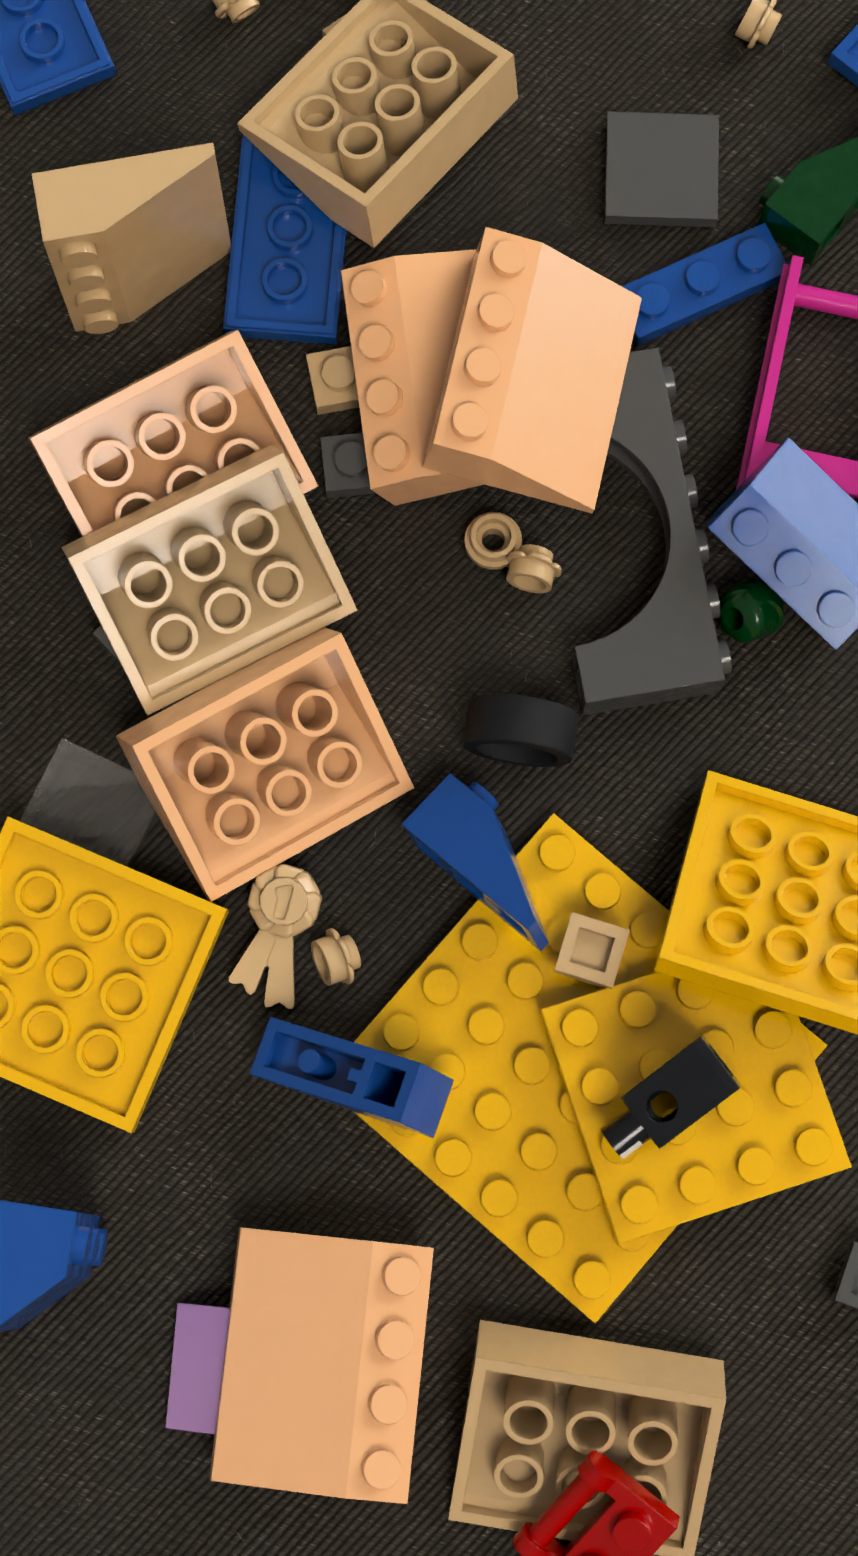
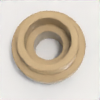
(488, 524)

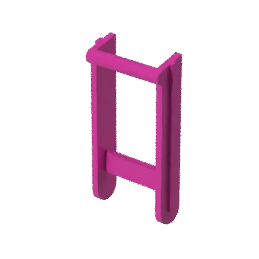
(793, 294)

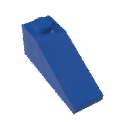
(470, 844)
(352, 1076)

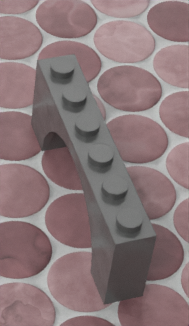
(673, 642)

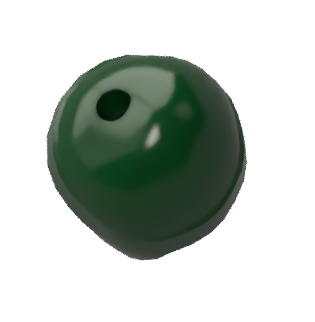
(750, 611)

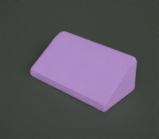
(196, 1367)

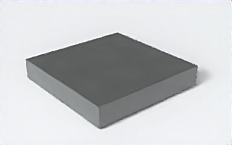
(661, 169)

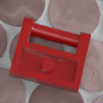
(626, 1525)

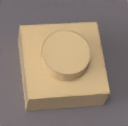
(333, 380)
(591, 951)

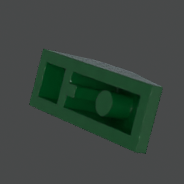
(813, 201)

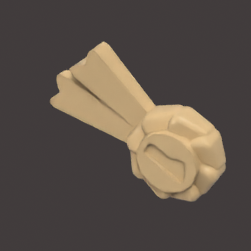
(283, 905)

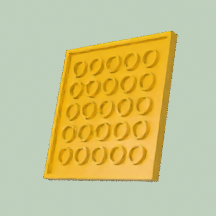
(508, 1127)

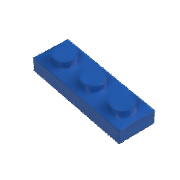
(706, 282)

